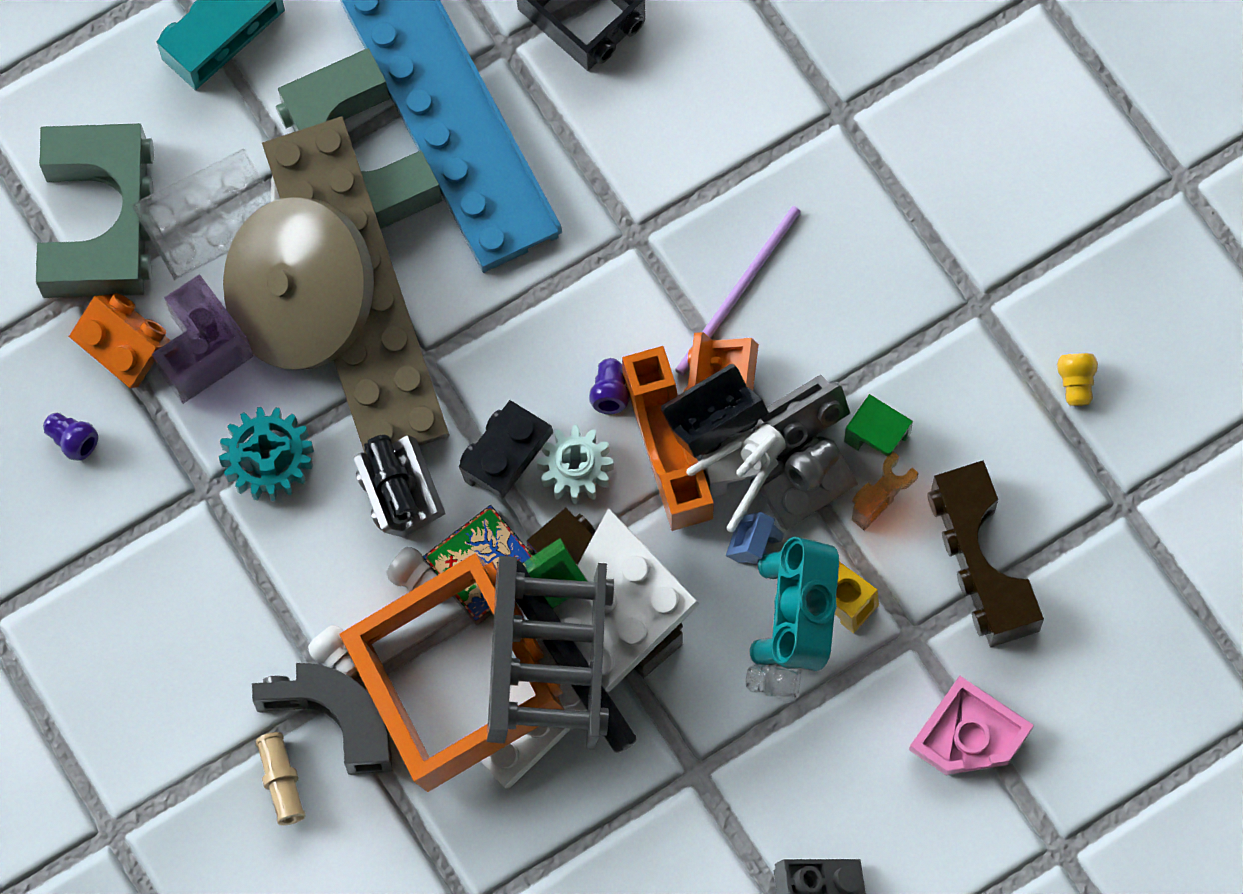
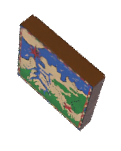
(488, 538)

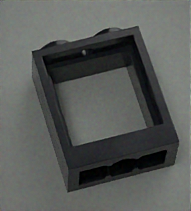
(602, 46)

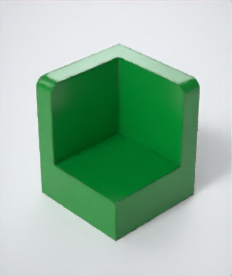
(877, 426)
(554, 563)

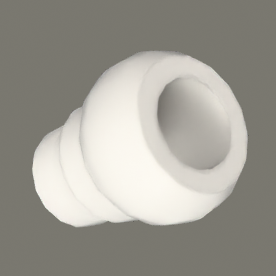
(331, 651)

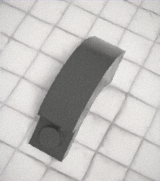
(343, 700)

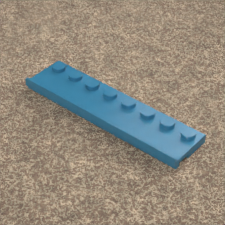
(456, 127)

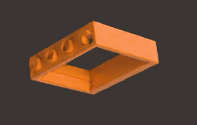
(358, 640)

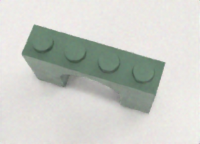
(345, 91)
(117, 258)

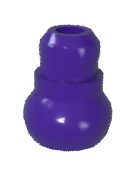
(609, 392)
(74, 437)

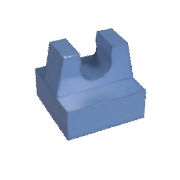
(751, 538)

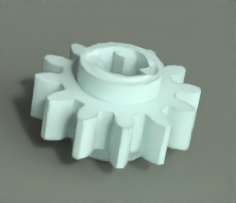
(560, 457)

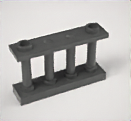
(509, 670)

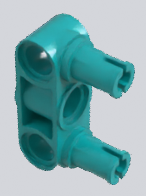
(802, 604)

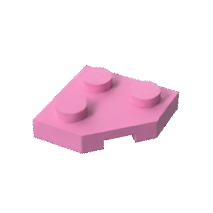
(970, 732)

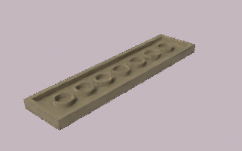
(384, 367)

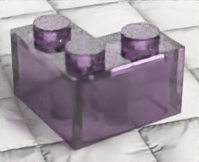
(209, 342)

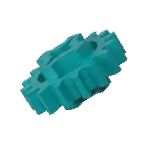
(282, 453)

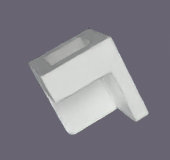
(725, 471)

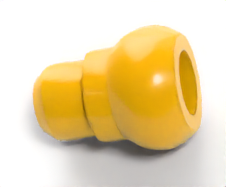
(1078, 377)

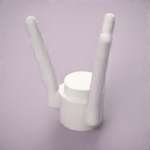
(758, 452)

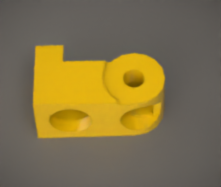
(854, 599)

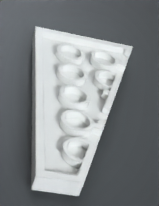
(643, 613)

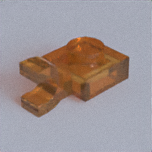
(873, 500)

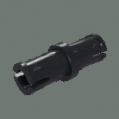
(391, 479)

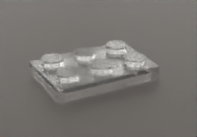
(202, 212)

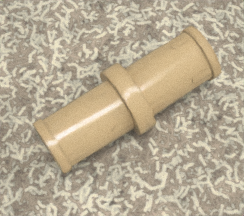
(280, 778)

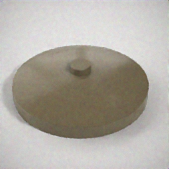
(298, 282)

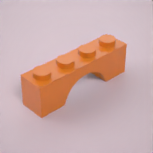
(650, 386)

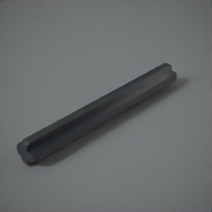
(566, 653)

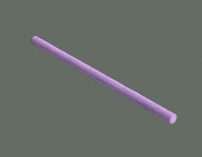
(745, 280)

